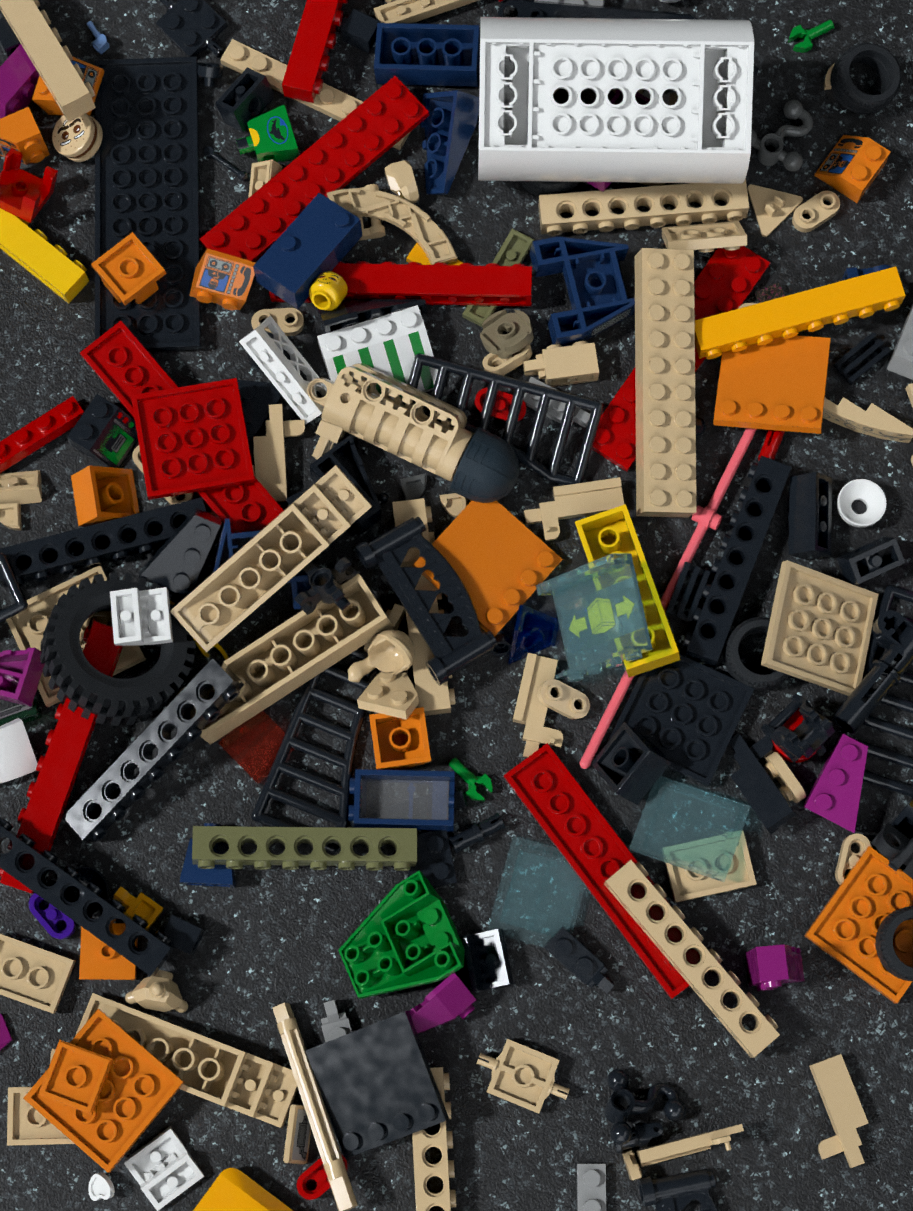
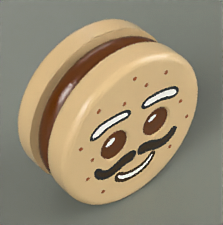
(77, 138)

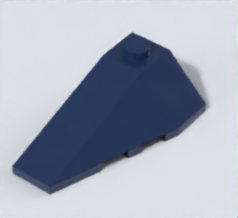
(447, 136)

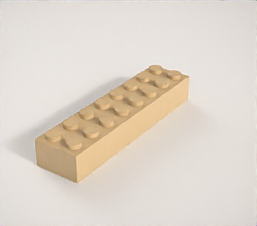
(297, 654)

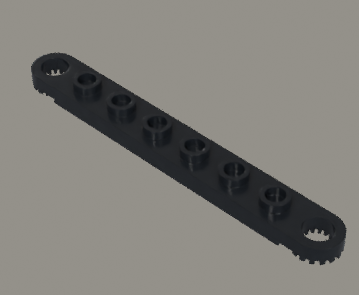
(547, 9)

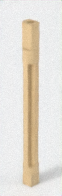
(315, 1108)

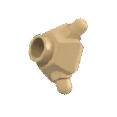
(158, 994)

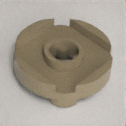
(506, 344)

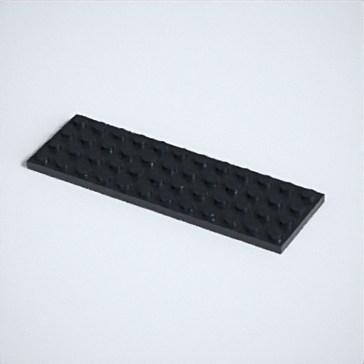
(152, 189)

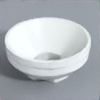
(864, 491)

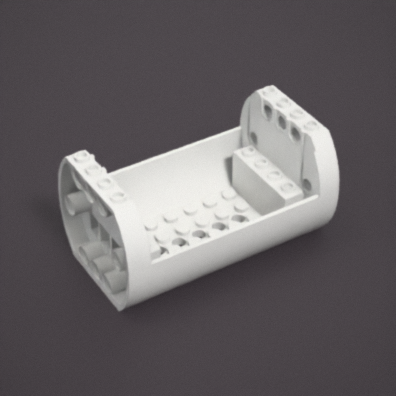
(537, 139)

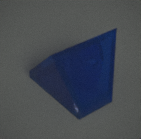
(532, 633)

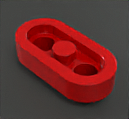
(501, 405)
(318, 1174)

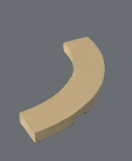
(401, 214)

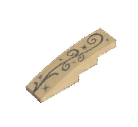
(871, 422)

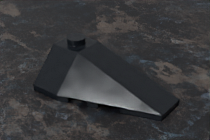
(360, 310)

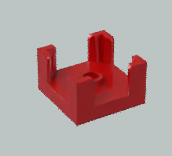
(22, 191)

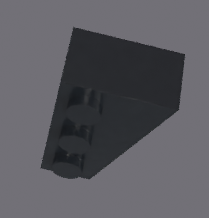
(184, 554)

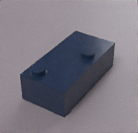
(427, 54)
(306, 249)

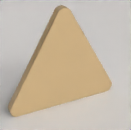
(771, 207)

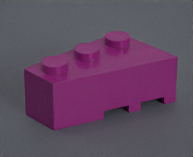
(20, 675)

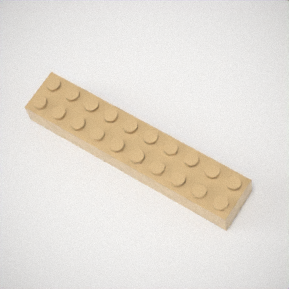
(665, 383)

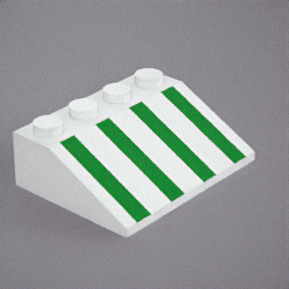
(383, 344)

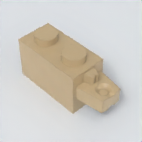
(565, 364)

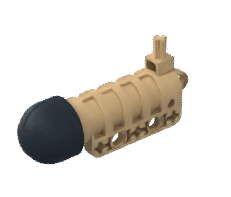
(477, 464)

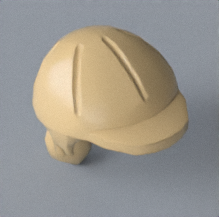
(388, 652)

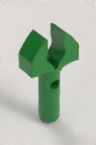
(799, 32)
(471, 780)

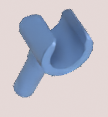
(100, 43)

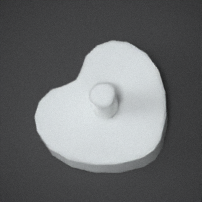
(100, 1187)

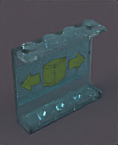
(599, 615)

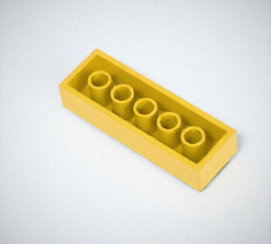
(614, 533)

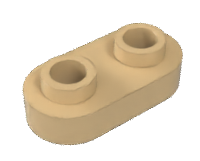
(817, 210)
(280, 316)
(496, 365)
(564, 700)
(790, 787)
(847, 858)

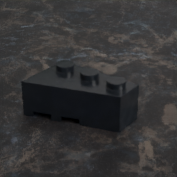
(348, 460)

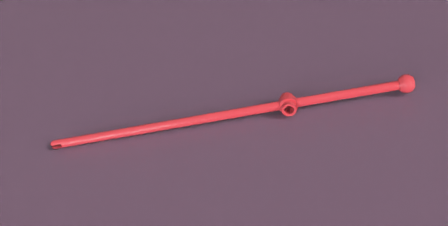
(706, 519)

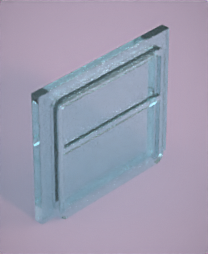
(690, 828)
(536, 893)

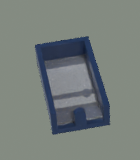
(403, 799)

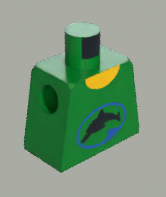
(270, 137)

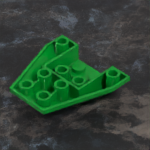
(403, 941)

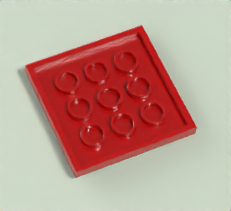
(192, 438)

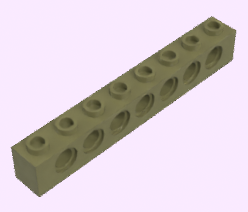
(318, 838)

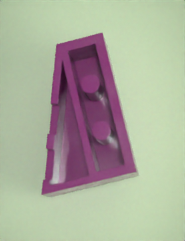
(17, 82)
(840, 783)
(774, 965)

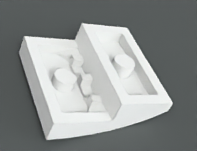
(141, 617)
(15, 751)
(163, 1168)

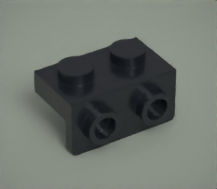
(487, 960)

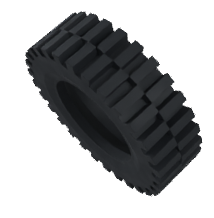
(90, 687)

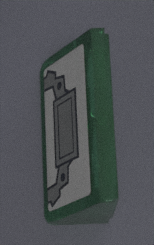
(22, 712)

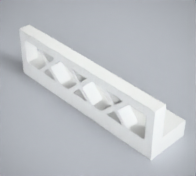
(282, 371)

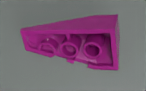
(443, 1005)

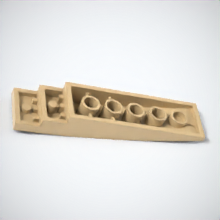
(271, 558)
(206, 1065)

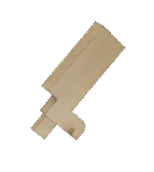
(270, 452)
(574, 502)
(529, 708)
(842, 1108)
(687, 1145)

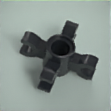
(326, 586)

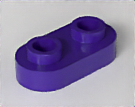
(50, 918)

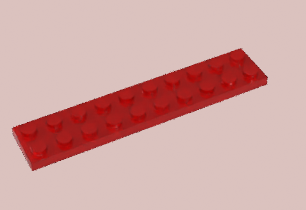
(320, 169)
(718, 289)
(131, 370)
(592, 852)

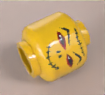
(328, 291)

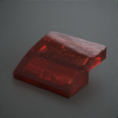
(254, 745)

